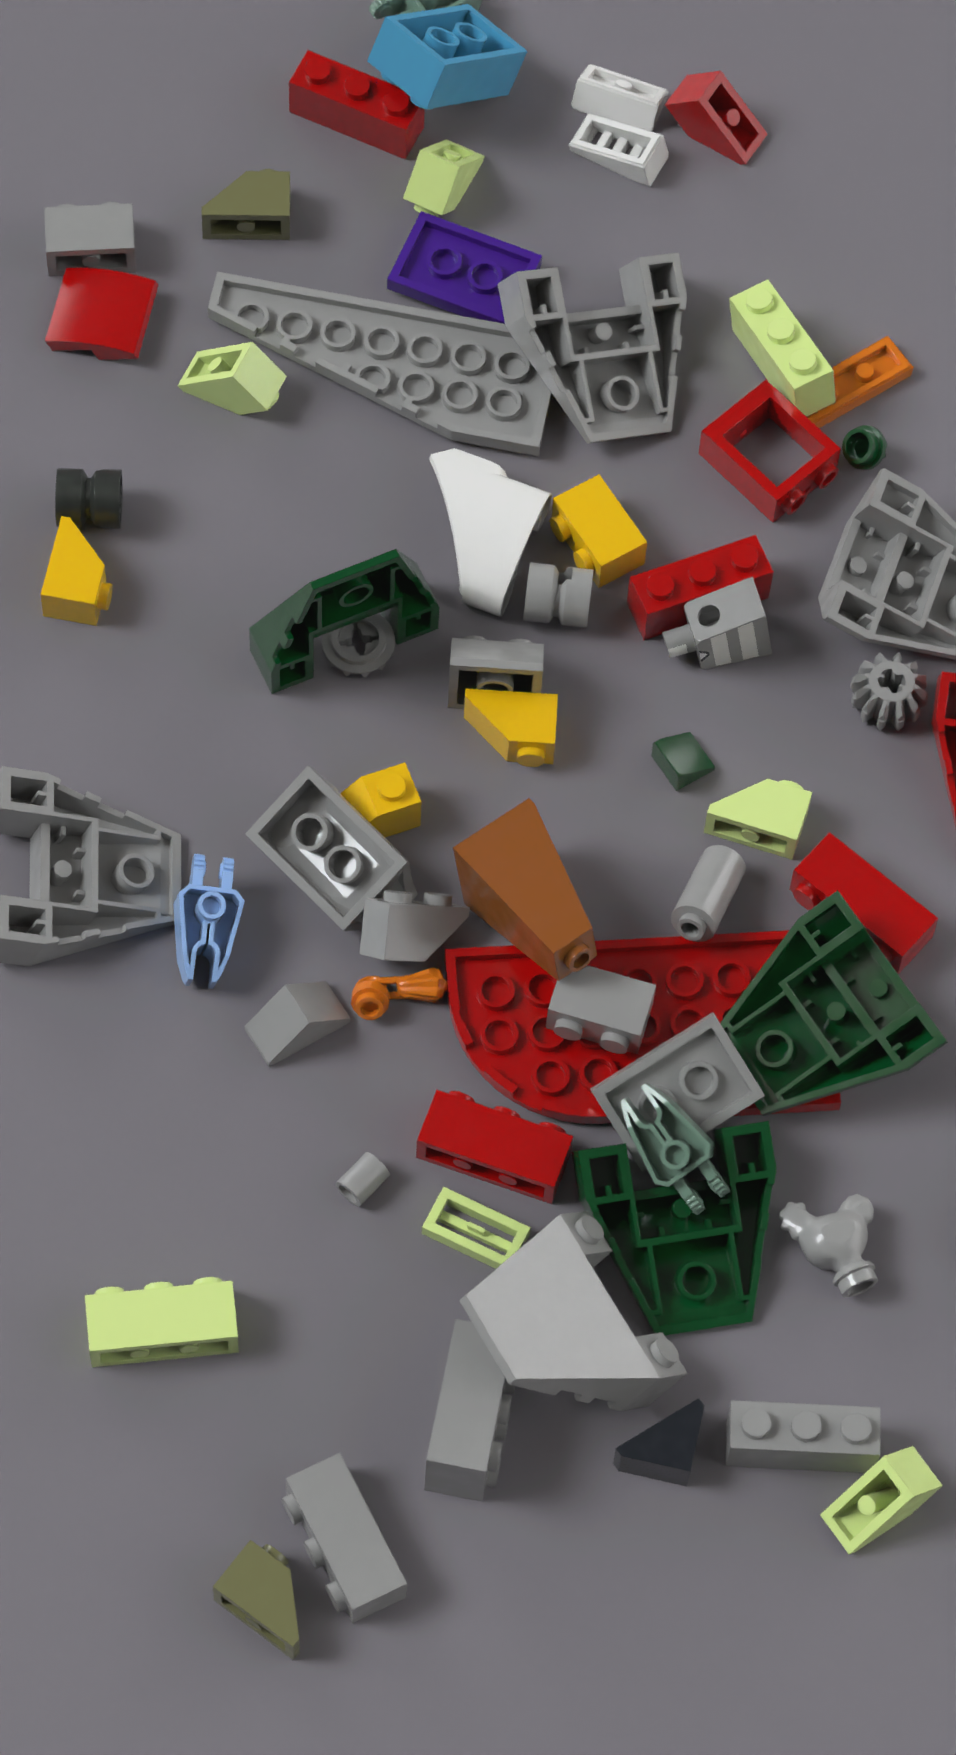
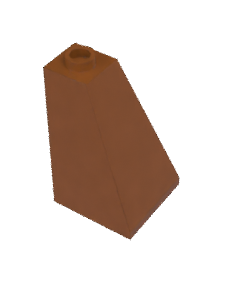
(523, 891)

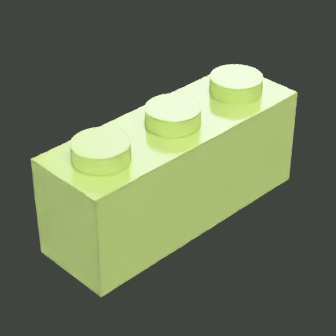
(782, 348)
(161, 1322)

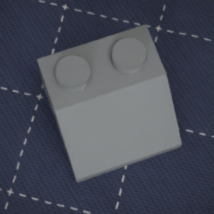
(493, 666)

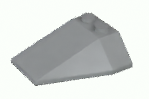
(895, 571)

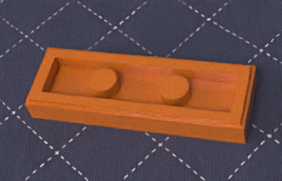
(863, 378)

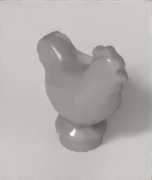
(835, 1241)

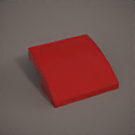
(101, 313)

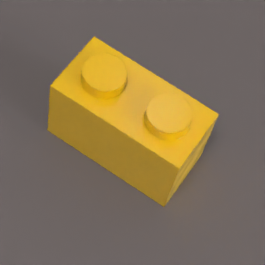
(598, 531)

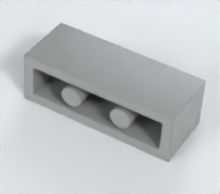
(802, 1436)
(344, 1539)

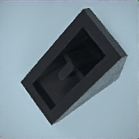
(665, 1448)

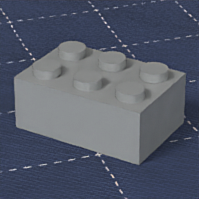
(468, 1419)

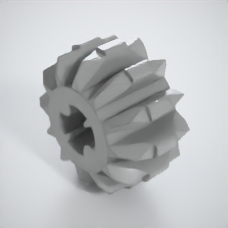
(889, 691)

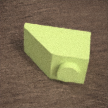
(441, 177)
(234, 378)
(762, 816)
(881, 1498)

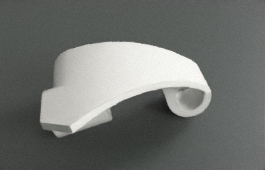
(488, 523)

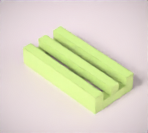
(482, 1213)

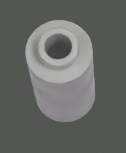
(708, 893)

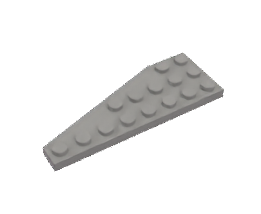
(427, 365)

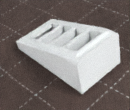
(640, 165)

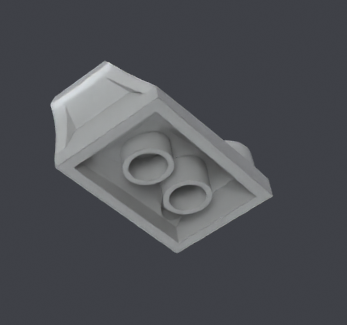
(330, 849)

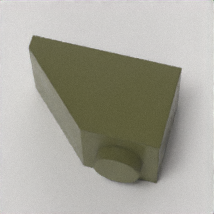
(250, 208)
(261, 1595)

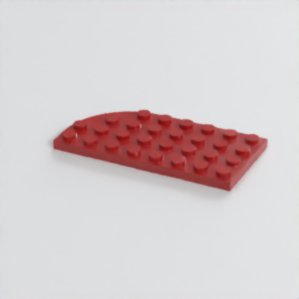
(504, 998)

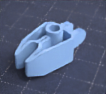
(206, 920)

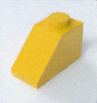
(74, 578)
(515, 723)
(387, 799)

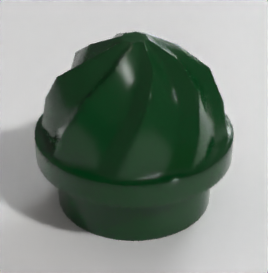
(864, 447)

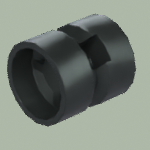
(89, 498)

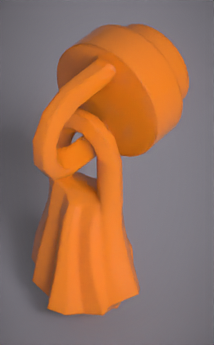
(371, 996)

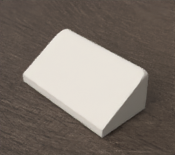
(618, 97)

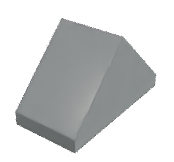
(295, 1019)

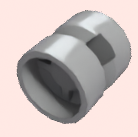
(558, 594)

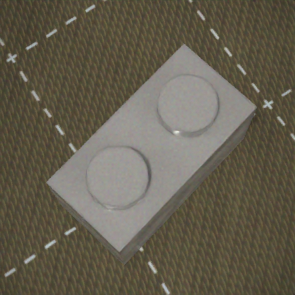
(90, 237)
(601, 1009)

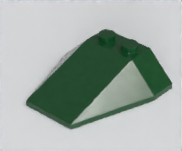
(827, 1013)

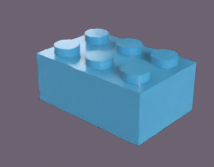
(446, 56)

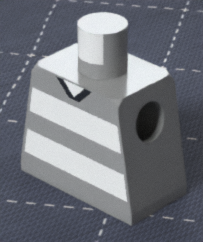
(722, 627)

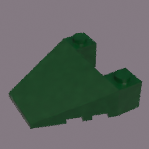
(383, 584)
(677, 1264)

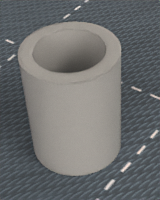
(362, 1179)

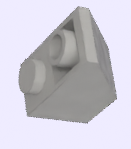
(408, 928)

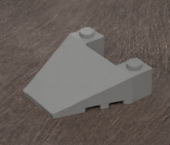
(609, 364)
(91, 870)
(559, 1327)

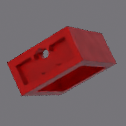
(740, 420)

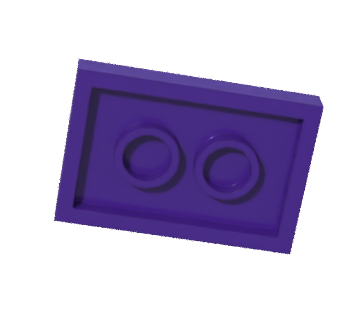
(457, 268)

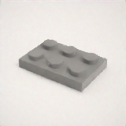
(692, 1068)

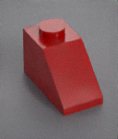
(716, 116)

